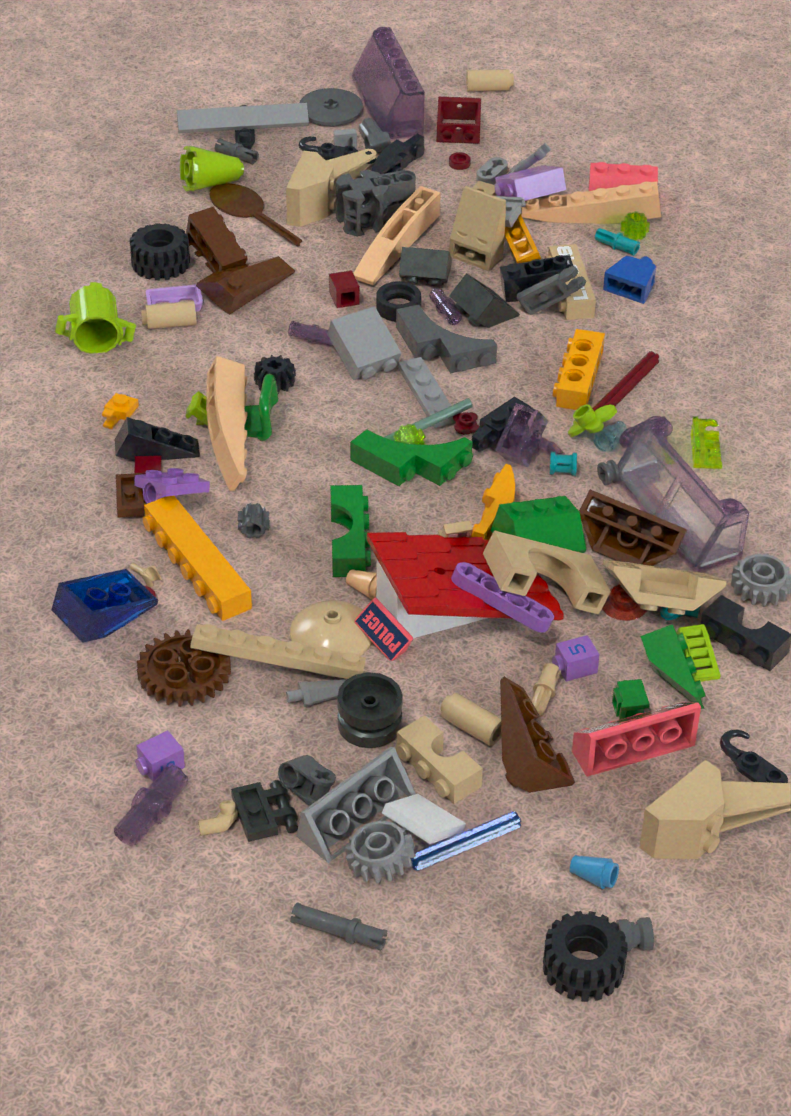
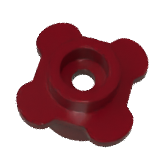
(466, 423)

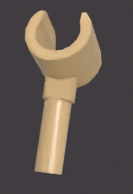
(148, 574)

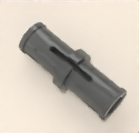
(236, 150)

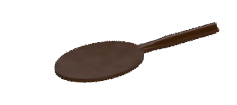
(246, 203)

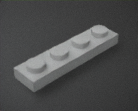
(425, 388)

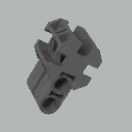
(371, 199)

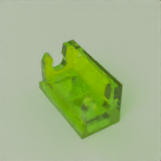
(705, 444)

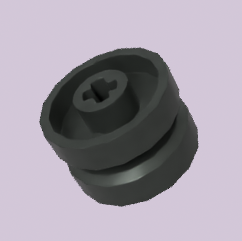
(369, 710)

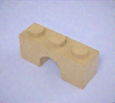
(451, 776)

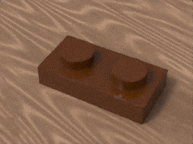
(129, 497)

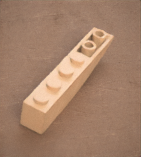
(596, 206)
(400, 230)
(227, 418)

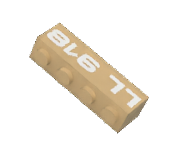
(582, 302)

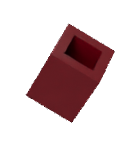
(344, 289)

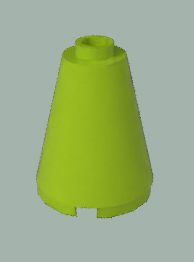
(207, 168)

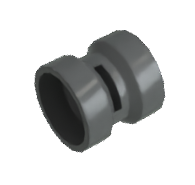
(638, 933)

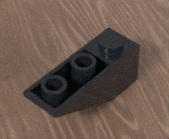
(524, 275)
(144, 439)

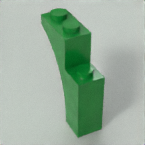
(401, 461)

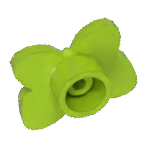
(590, 420)

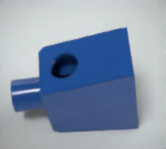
(631, 278)

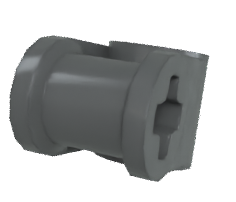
(306, 778)

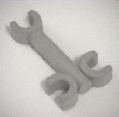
(539, 154)

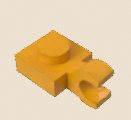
(118, 408)

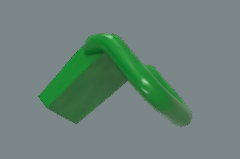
(258, 416)

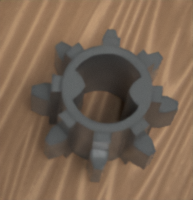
(253, 520)

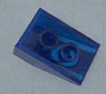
(101, 603)

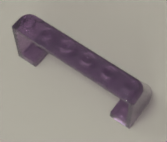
(389, 86)

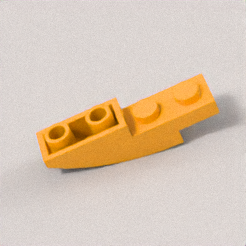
(500, 492)

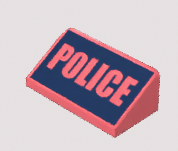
(383, 630)

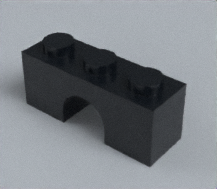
(761, 646)

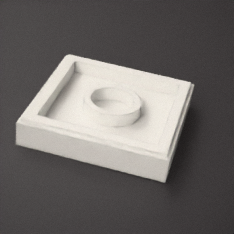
(423, 818)

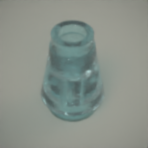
(609, 436)

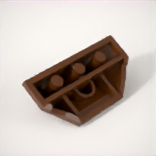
(627, 532)

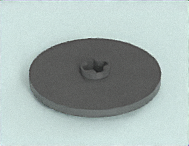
(332, 106)

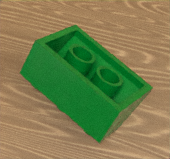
(543, 520)

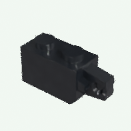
(493, 425)

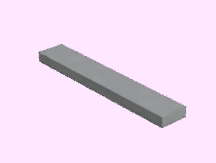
(242, 117)

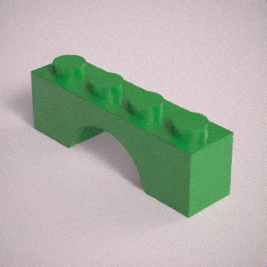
(348, 510)

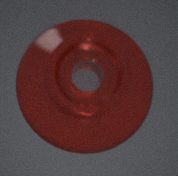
(621, 606)

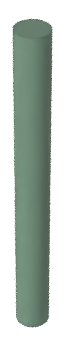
(439, 416)

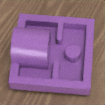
(171, 483)

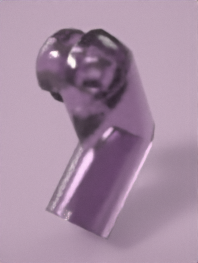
(548, 446)

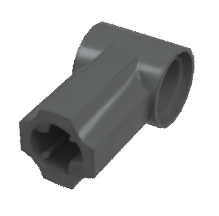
(373, 135)

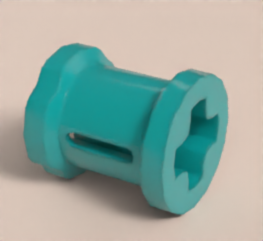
(570, 463)

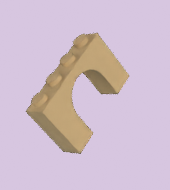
(518, 560)

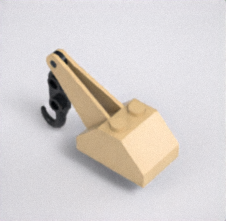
(315, 177)
(701, 805)

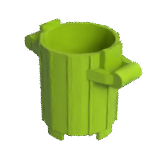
(94, 320)

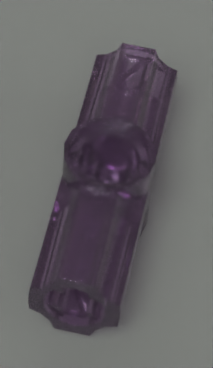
(151, 805)

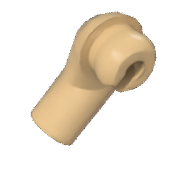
(223, 820)

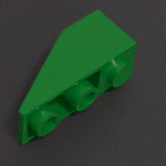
(669, 661)

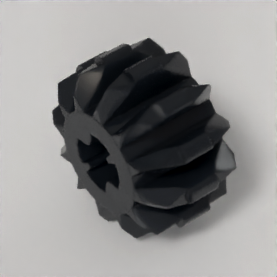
(281, 369)

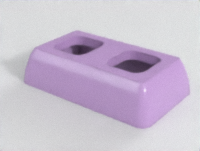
(175, 294)

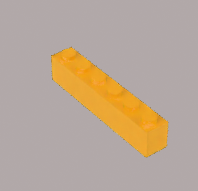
(197, 557)

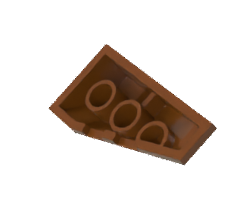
(241, 284)
(526, 744)

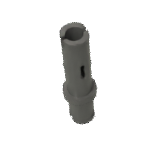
(351, 930)

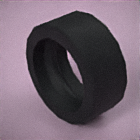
(396, 290)

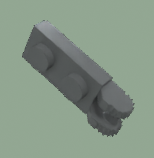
(551, 290)

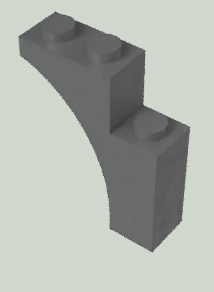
(430, 340)

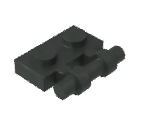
(255, 810)

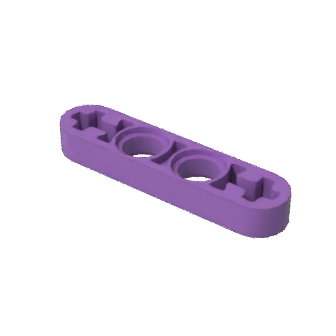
(526, 609)

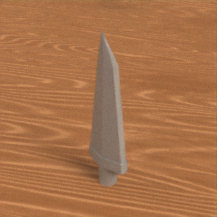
(315, 692)

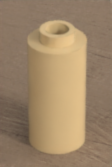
(489, 80)
(169, 315)
(471, 718)

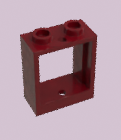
(468, 111)

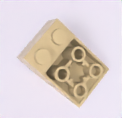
(478, 229)

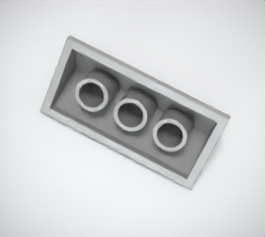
(353, 803)

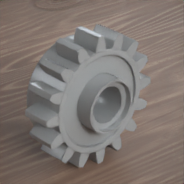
(761, 579)
(380, 851)

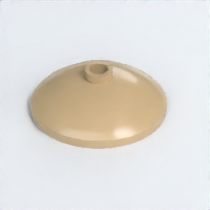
(330, 626)

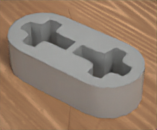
(491, 169)

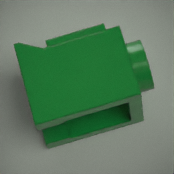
(629, 698)

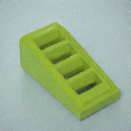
(696, 637)

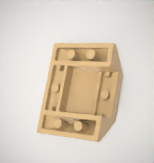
(664, 586)

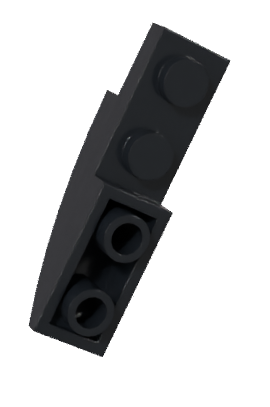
(399, 155)

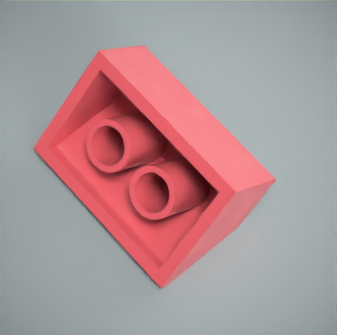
(614, 175)

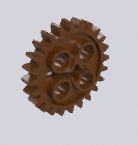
(168, 678)

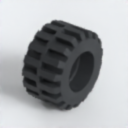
(159, 251)
(579, 975)

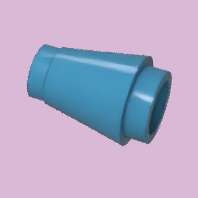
(596, 870)

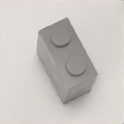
(364, 343)

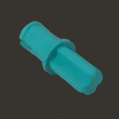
(617, 241)

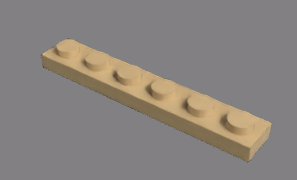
(277, 652)

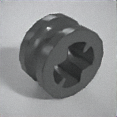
(608, 472)

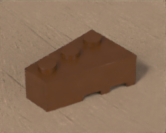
(214, 240)

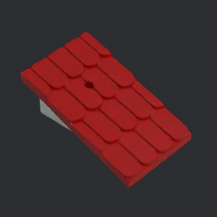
(418, 585)

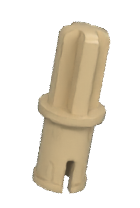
(545, 687)

